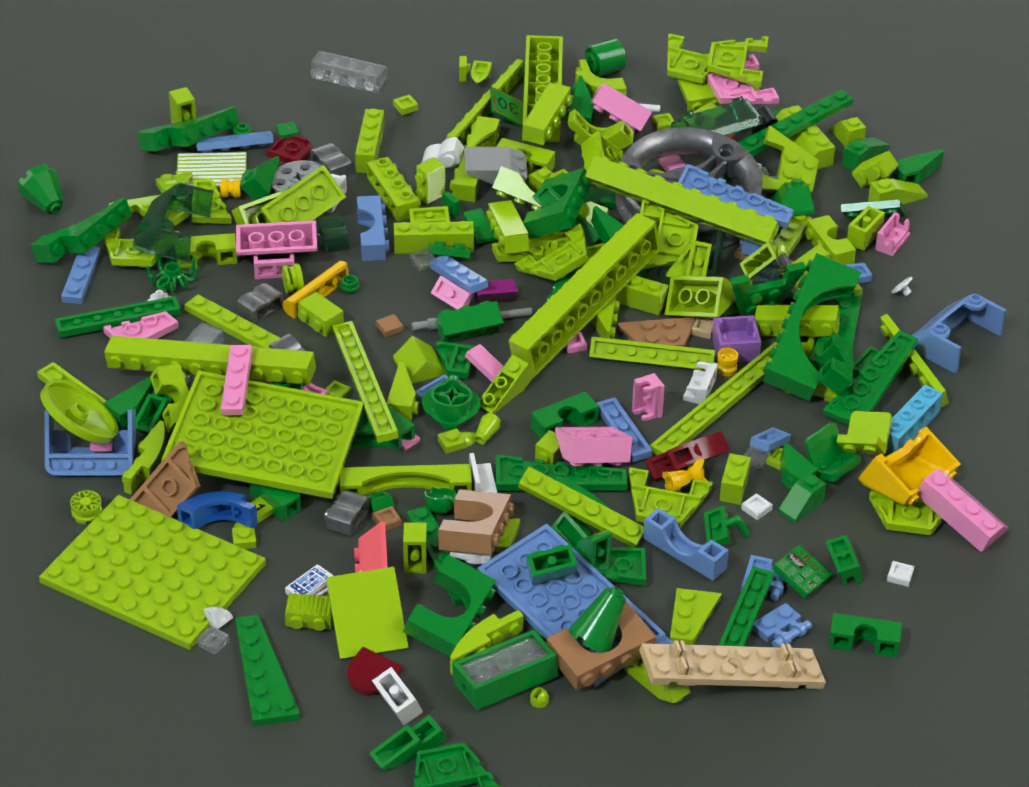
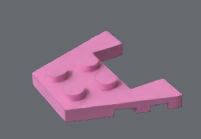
(728, 89)

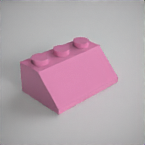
(620, 107)
(594, 445)

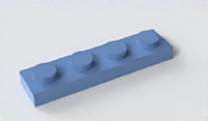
(242, 141)
(458, 274)
(80, 276)
(616, 417)

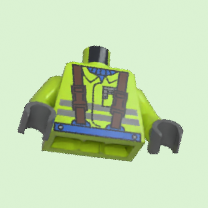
(766, 263)

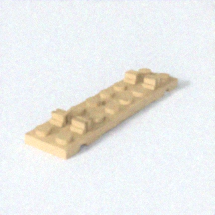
(731, 665)

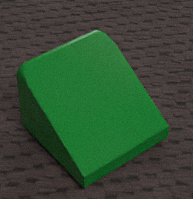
(380, 501)

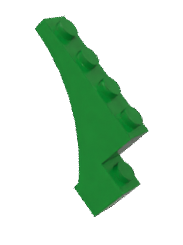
(188, 131)
(82, 235)

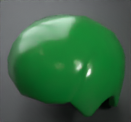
(440, 500)

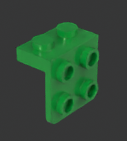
(828, 455)

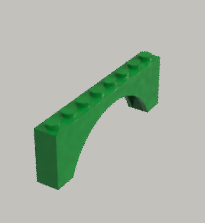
(789, 364)
(287, 503)

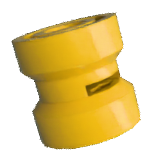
(230, 188)
(727, 362)

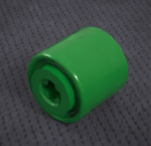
(606, 57)

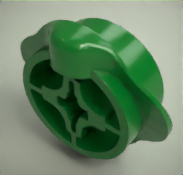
(451, 403)

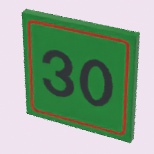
(506, 106)

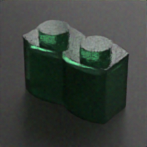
(332, 232)

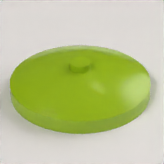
(79, 411)

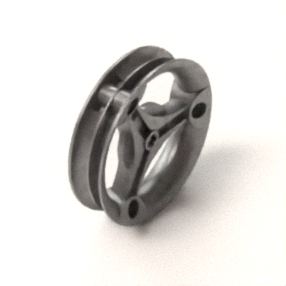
(723, 156)

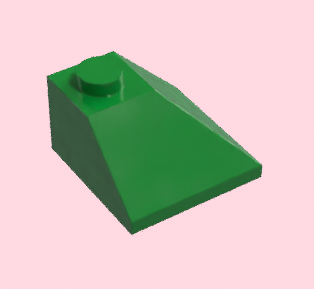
(795, 196)

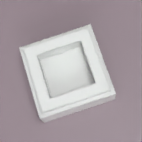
(756, 506)
(900, 573)

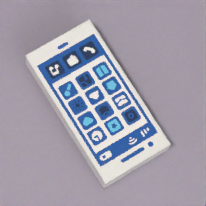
(310, 582)

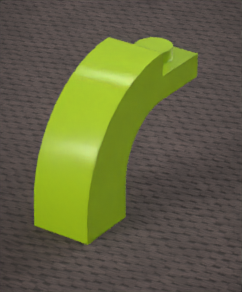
(592, 81)
(619, 133)

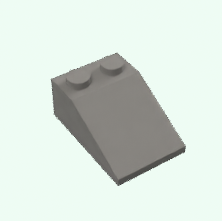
(486, 162)

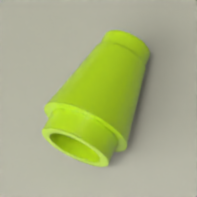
(487, 428)

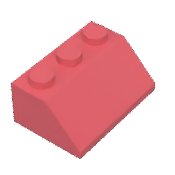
(372, 549)

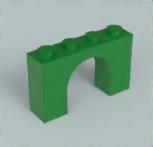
(563, 213)
(445, 632)

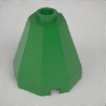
(42, 188)

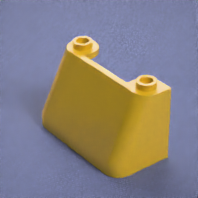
(904, 470)

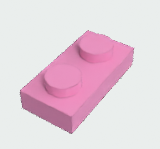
(451, 293)

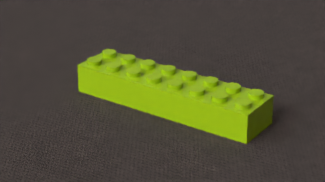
(542, 66)

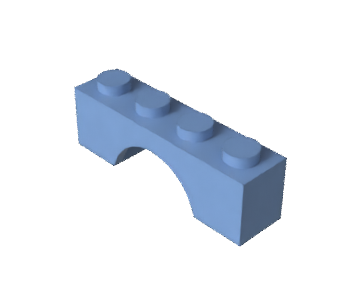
(372, 214)
(663, 531)

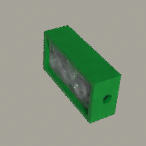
(505, 669)

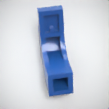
(217, 506)

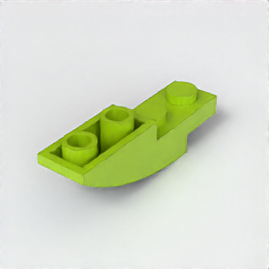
(150, 456)
(487, 634)

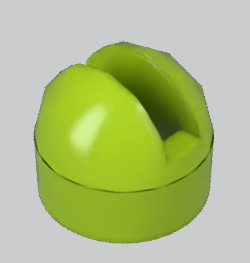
(542, 699)

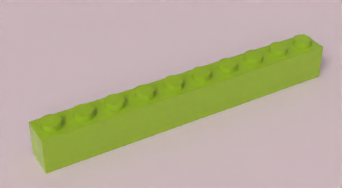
(682, 201)
(266, 363)

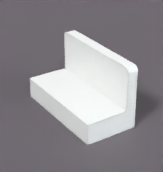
(482, 476)

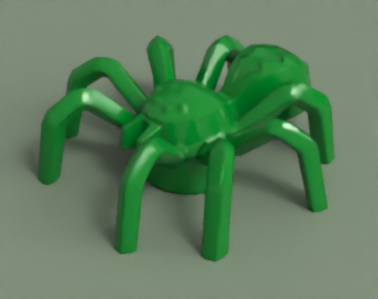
(173, 273)

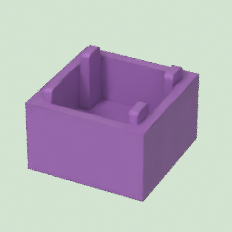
(739, 334)

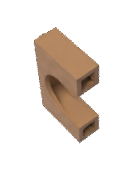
(490, 514)
(586, 667)

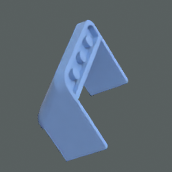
(934, 334)
(68, 460)

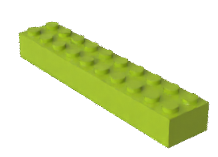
(586, 293)

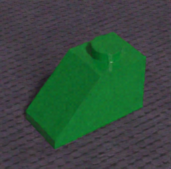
(794, 466)
(803, 497)
(596, 549)

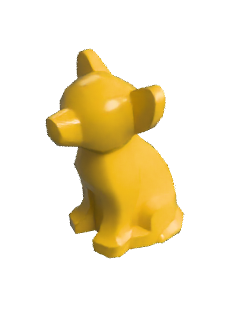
(677, 479)

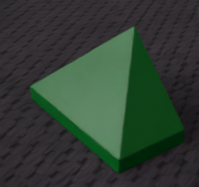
(570, 528)

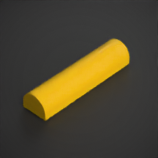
(323, 284)

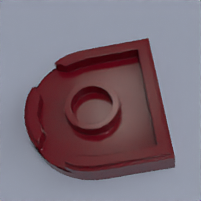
(290, 149)
(365, 668)

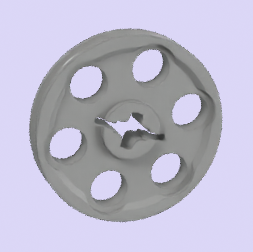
(296, 170)

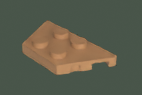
(662, 331)
(169, 483)

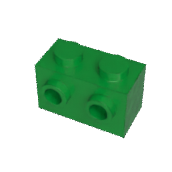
(551, 563)

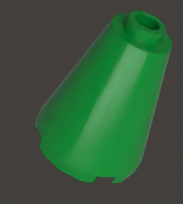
(600, 620)

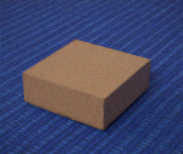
(389, 325)
(388, 516)

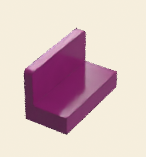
(498, 291)

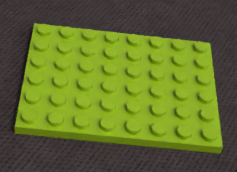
(281, 441)
(152, 571)

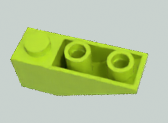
(607, 319)
(507, 385)

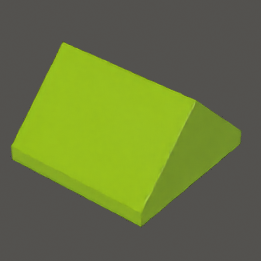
(419, 360)

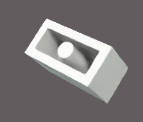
(397, 696)

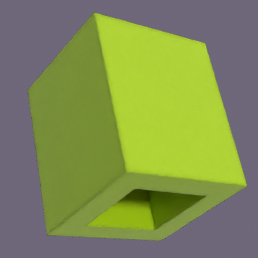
(548, 448)

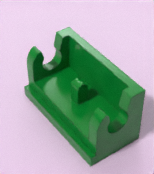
(844, 559)

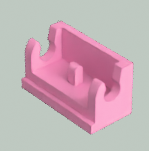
(892, 235)
(271, 268)
(648, 397)

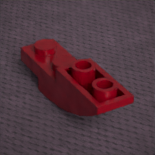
(686, 454)

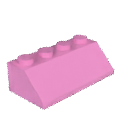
(276, 238)
(961, 510)

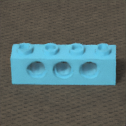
(913, 417)

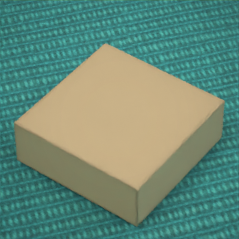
(702, 328)

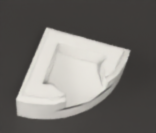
(217, 616)

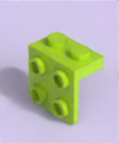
(866, 433)

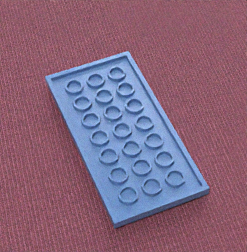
(556, 602)

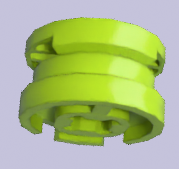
(292, 277)
(86, 506)

